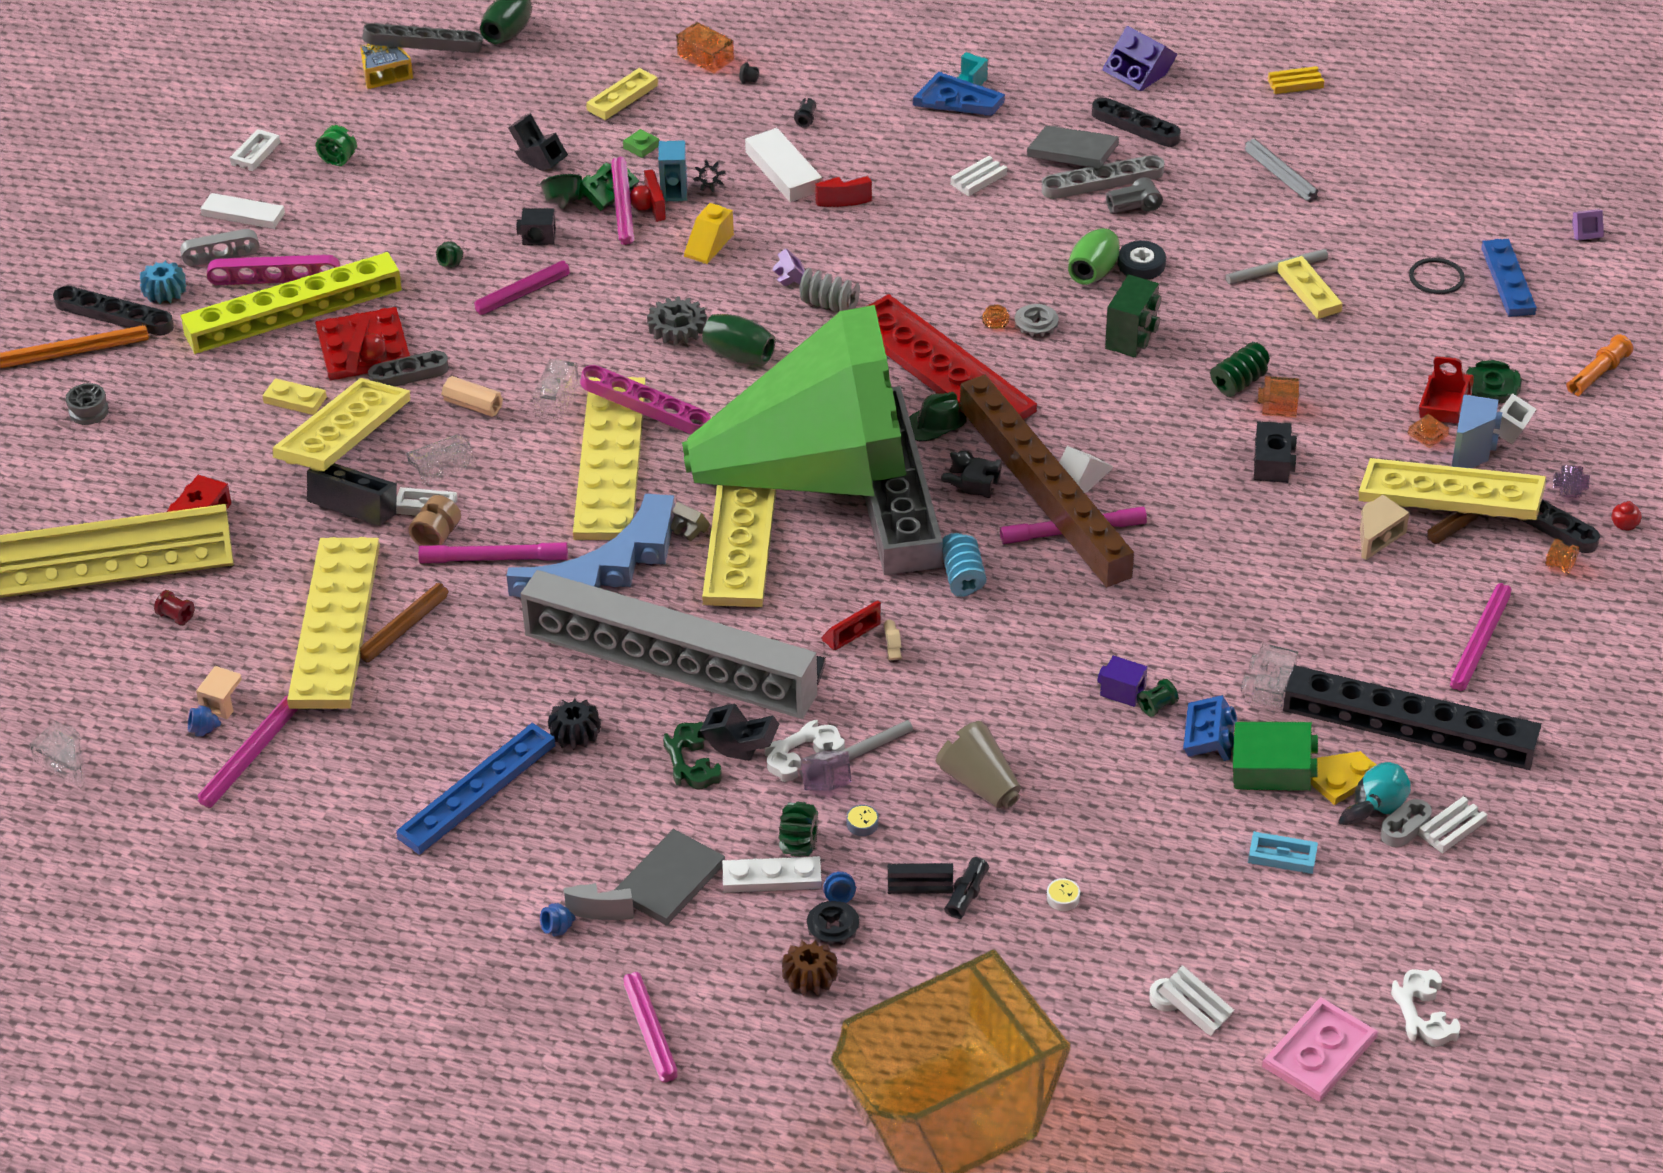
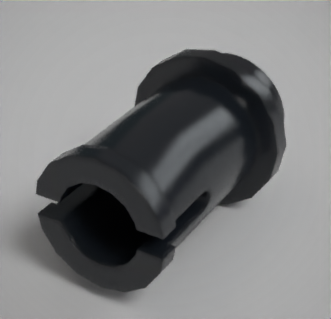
(804, 115)

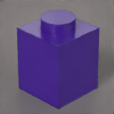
(1122, 680)

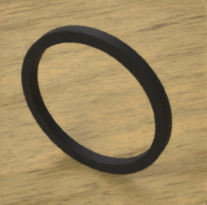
(1440, 260)

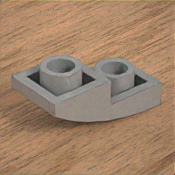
(588, 903)

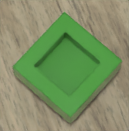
(641, 143)

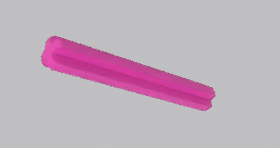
(622, 200)
(522, 287)
(650, 1027)

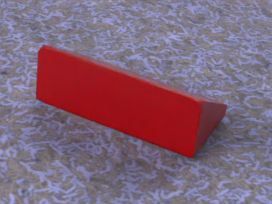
(853, 626)

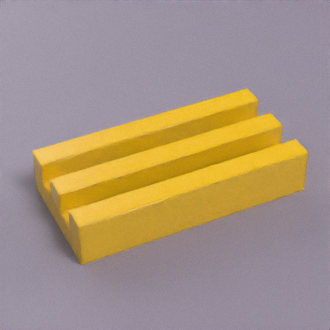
(1295, 80)

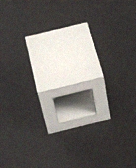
(1514, 418)

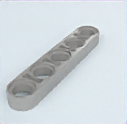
(1093, 183)

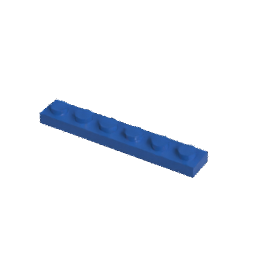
(475, 788)

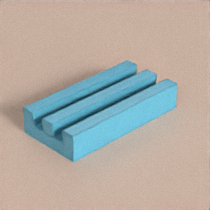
(1282, 857)

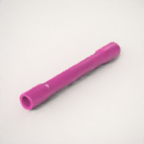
(1025, 531)
(540, 551)

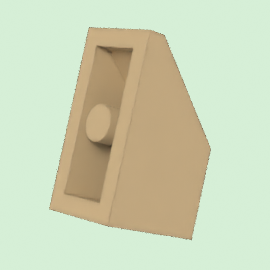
(1381, 525)

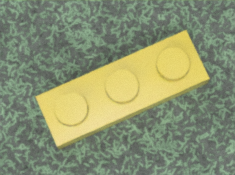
(622, 94)
(1309, 287)

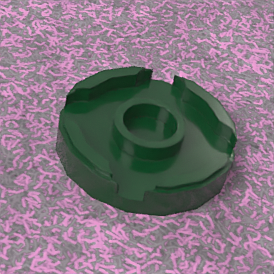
(1495, 380)

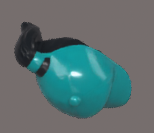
(1378, 793)

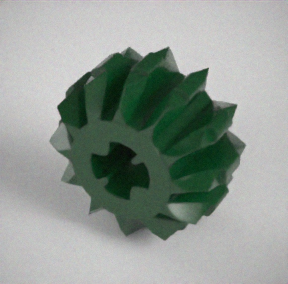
(798, 829)

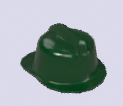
(561, 189)
(937, 417)

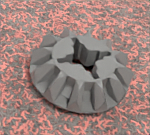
(1028, 314)

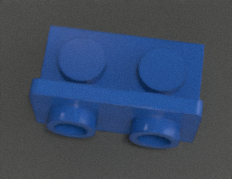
(1210, 727)

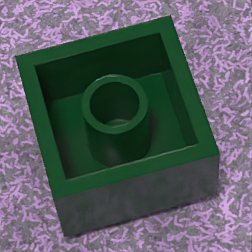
(1132, 316)

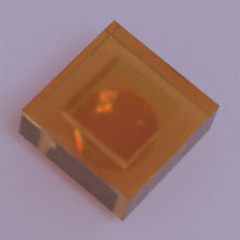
(1428, 431)

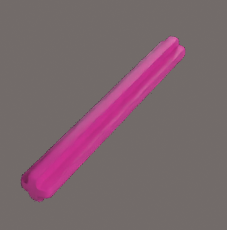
(1480, 637)
(246, 754)

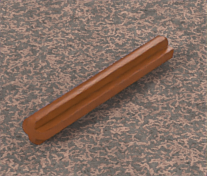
(403, 622)

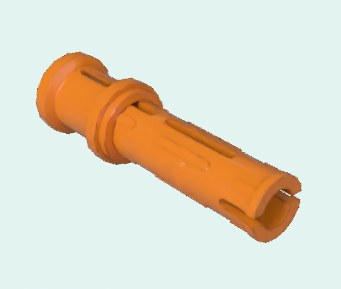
(1606, 359)

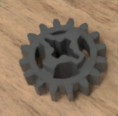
(676, 320)

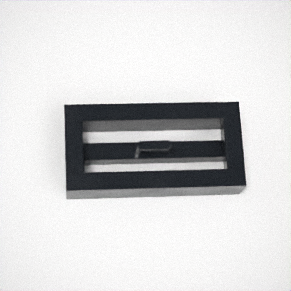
(920, 878)

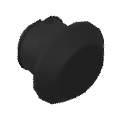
(748, 73)

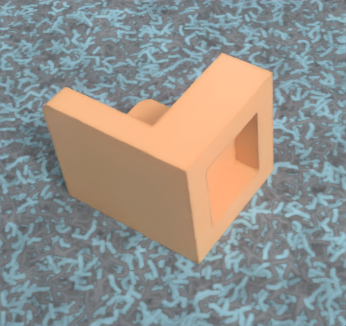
(216, 691)

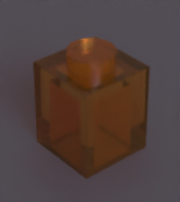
(1279, 396)

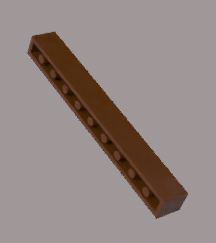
(1047, 481)

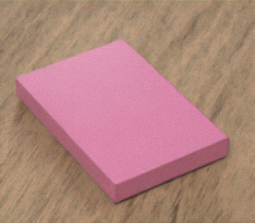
(1319, 1049)

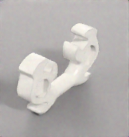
(787, 764)
(1417, 984)

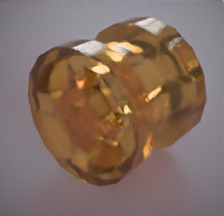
(1562, 556)

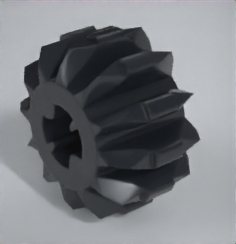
(574, 723)

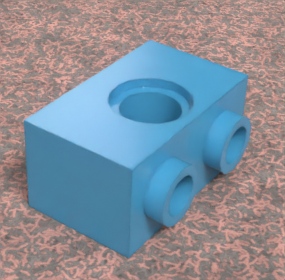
(673, 170)

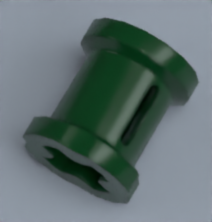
(1157, 697)

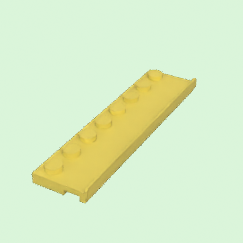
(114, 550)

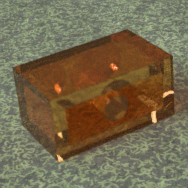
(705, 47)

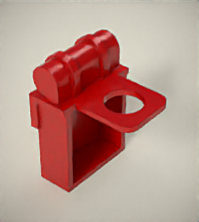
(1445, 391)

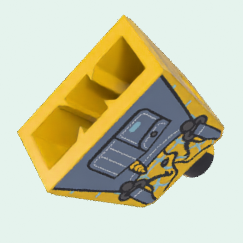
(385, 65)

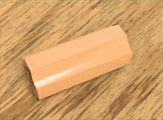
(472, 396)

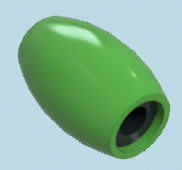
(1093, 256)

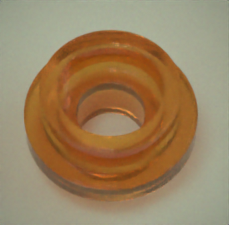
(995, 316)

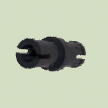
(973, 877)

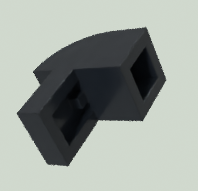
(534, 148)
(736, 736)

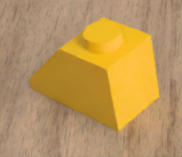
(710, 233)

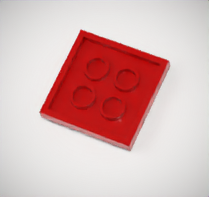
(337, 333)

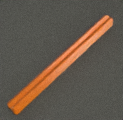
(73, 346)

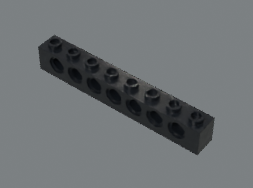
(1412, 717)

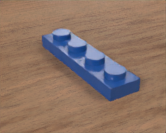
(1508, 277)

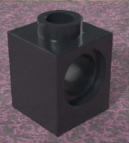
(537, 226)

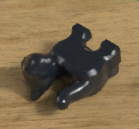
(976, 473)

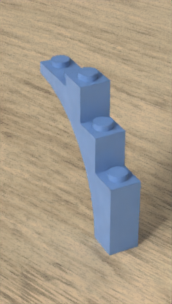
(614, 563)

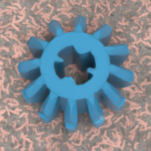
(162, 282)

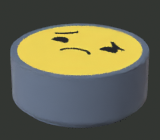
(862, 820)

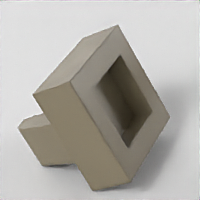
(690, 518)

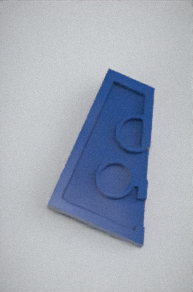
(958, 95)

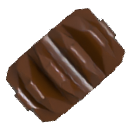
(809, 967)

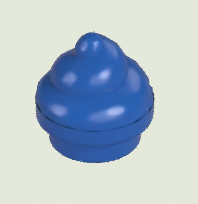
(202, 721)
(839, 887)
(556, 919)

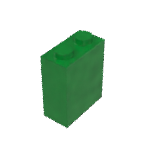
(1274, 756)

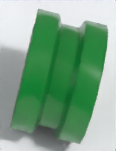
(336, 145)

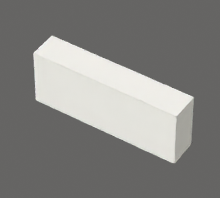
(782, 164)

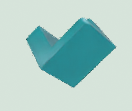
(973, 68)

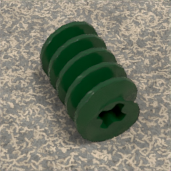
(1240, 369)

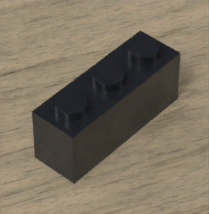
(352, 493)

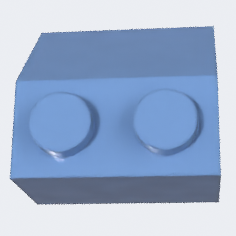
(1475, 431)

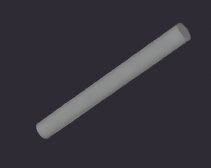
(1270, 268)
(878, 740)

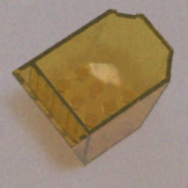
(952, 1067)

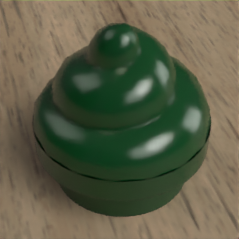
(449, 254)

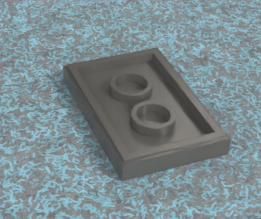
(1073, 146)
(671, 876)

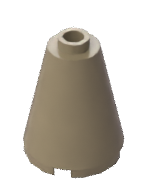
(980, 765)

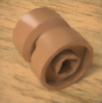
(435, 521)

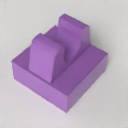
(1588, 224)
(790, 267)

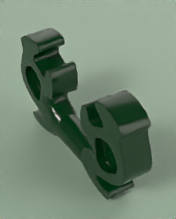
(700, 775)

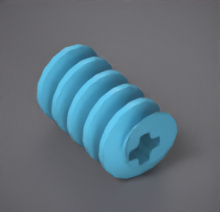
(963, 564)

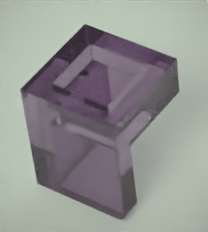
(826, 770)

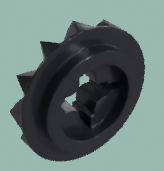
(830, 912)

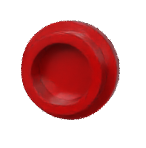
(1626, 516)

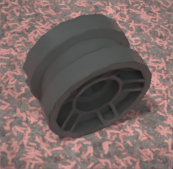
(87, 403)

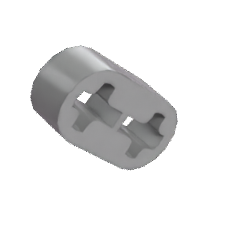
(1401, 818)

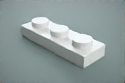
(771, 874)

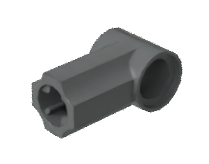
(1140, 195)

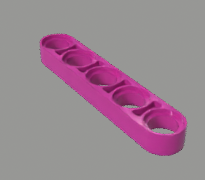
(260, 264)
(636, 390)

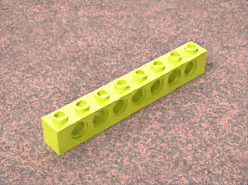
(291, 302)

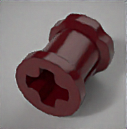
(174, 607)

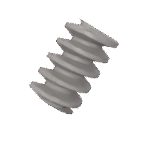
(826, 293)

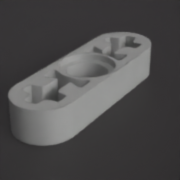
(226, 238)

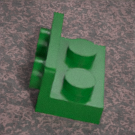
(600, 187)

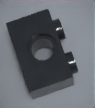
(1273, 452)

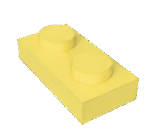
(294, 396)

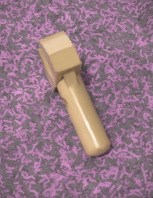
(893, 640)

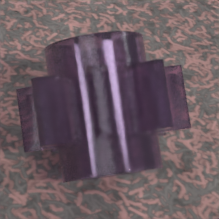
(1571, 481)

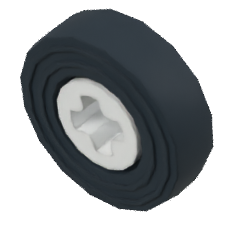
(1153, 259)

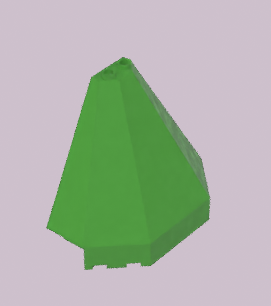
(810, 421)

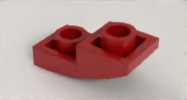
(841, 194)

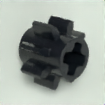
(716, 179)

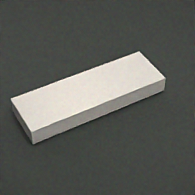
(242, 210)

